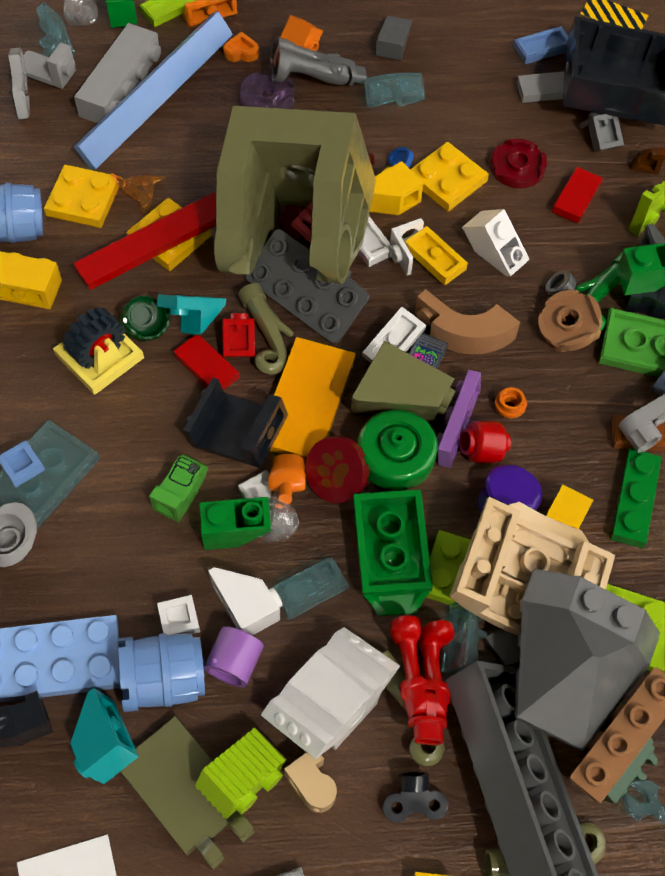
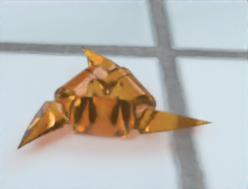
(131, 184)

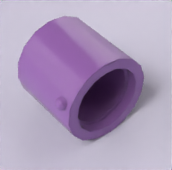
(233, 656)

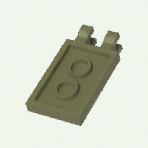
(166, 783)

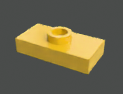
(436, 255)

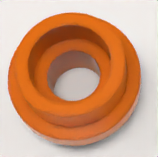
(514, 396)

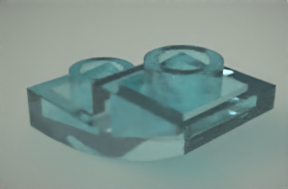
(398, 87)

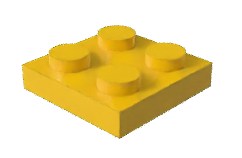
(449, 176)
(82, 196)
(174, 256)

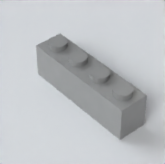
(118, 72)

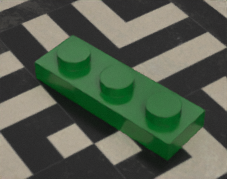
(636, 498)

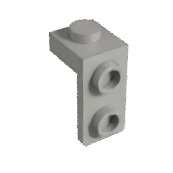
(51, 70)

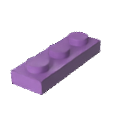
(458, 417)

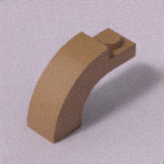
(467, 333)

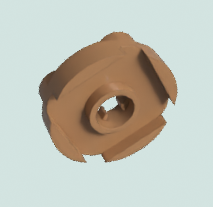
(571, 337)

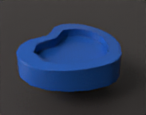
(401, 154)

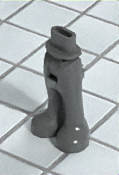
(330, 67)

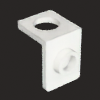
(398, 248)

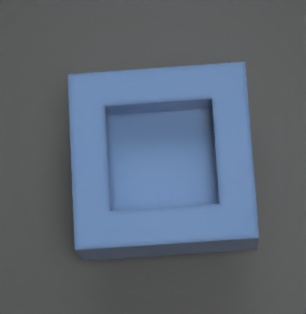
(21, 463)

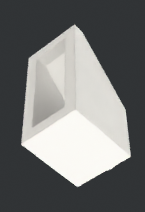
(246, 600)

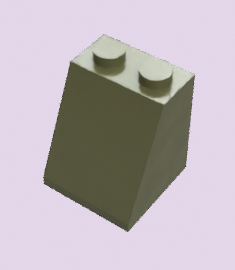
(402, 383)

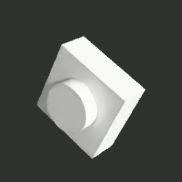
(178, 616)

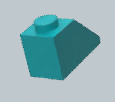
(101, 739)

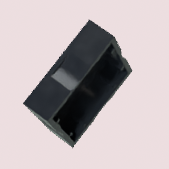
(615, 71)

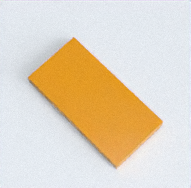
(311, 394)

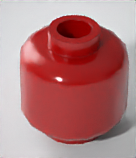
(485, 441)

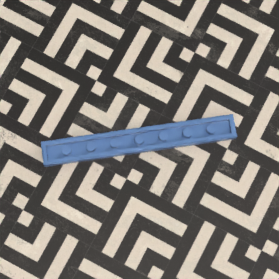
(153, 91)

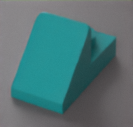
(195, 311)

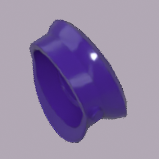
(511, 485)

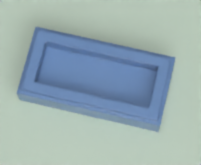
(541, 45)

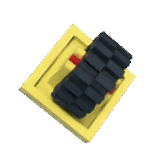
(97, 349)

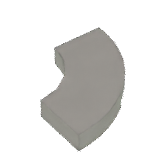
(19, 83)

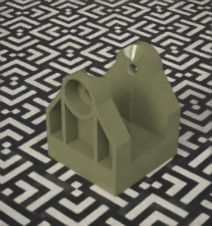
(292, 160)

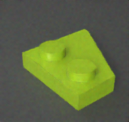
(648, 209)

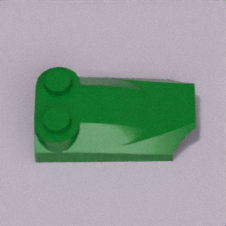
(392, 550)

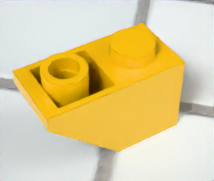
(396, 190)

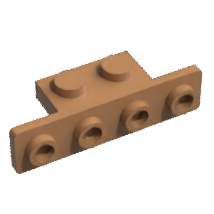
(622, 741)

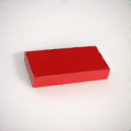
(577, 195)
(205, 362)

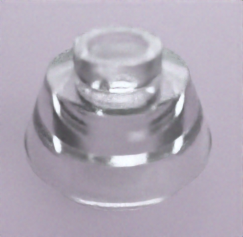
(80, 12)
(283, 521)

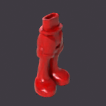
(425, 696)

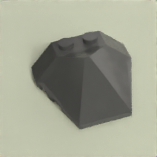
(577, 655)

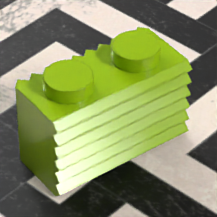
(240, 773)

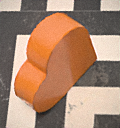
(241, 48)

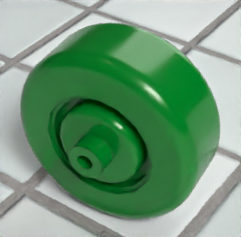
(398, 449)

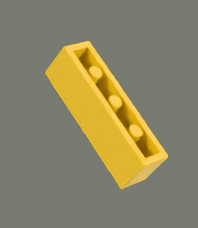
(28, 280)

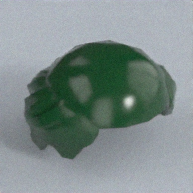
(144, 319)

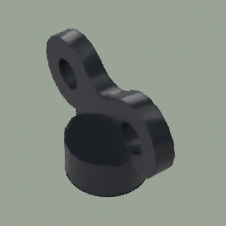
(415, 798)

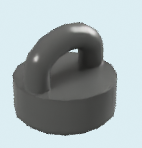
(559, 282)

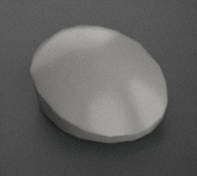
(17, 532)

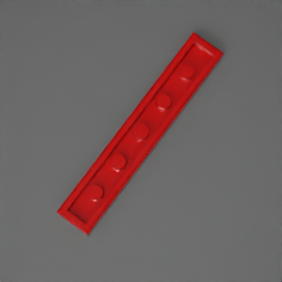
(147, 242)

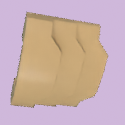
(505, 551)

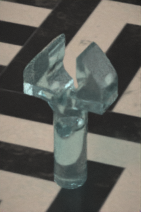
(652, 805)

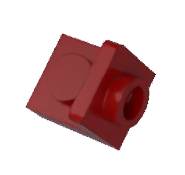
(238, 336)

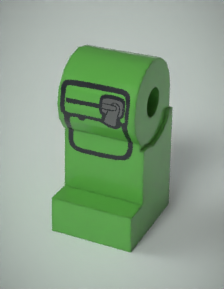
(178, 488)

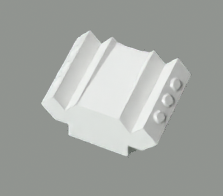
(331, 693)

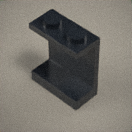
(235, 425)

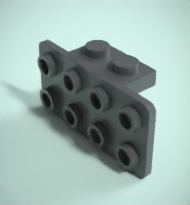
(291, 281)

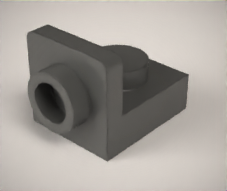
(604, 131)

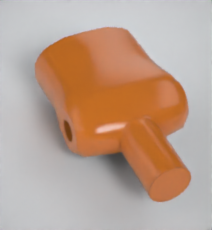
(287, 476)

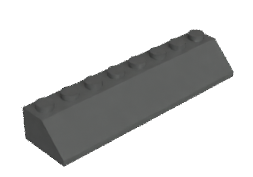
(518, 777)

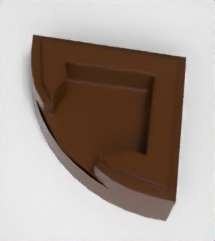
(649, 160)

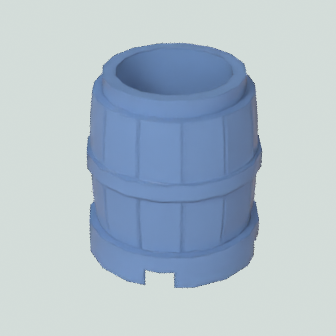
(20, 213)
(160, 670)

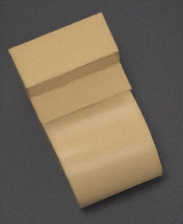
(312, 786)

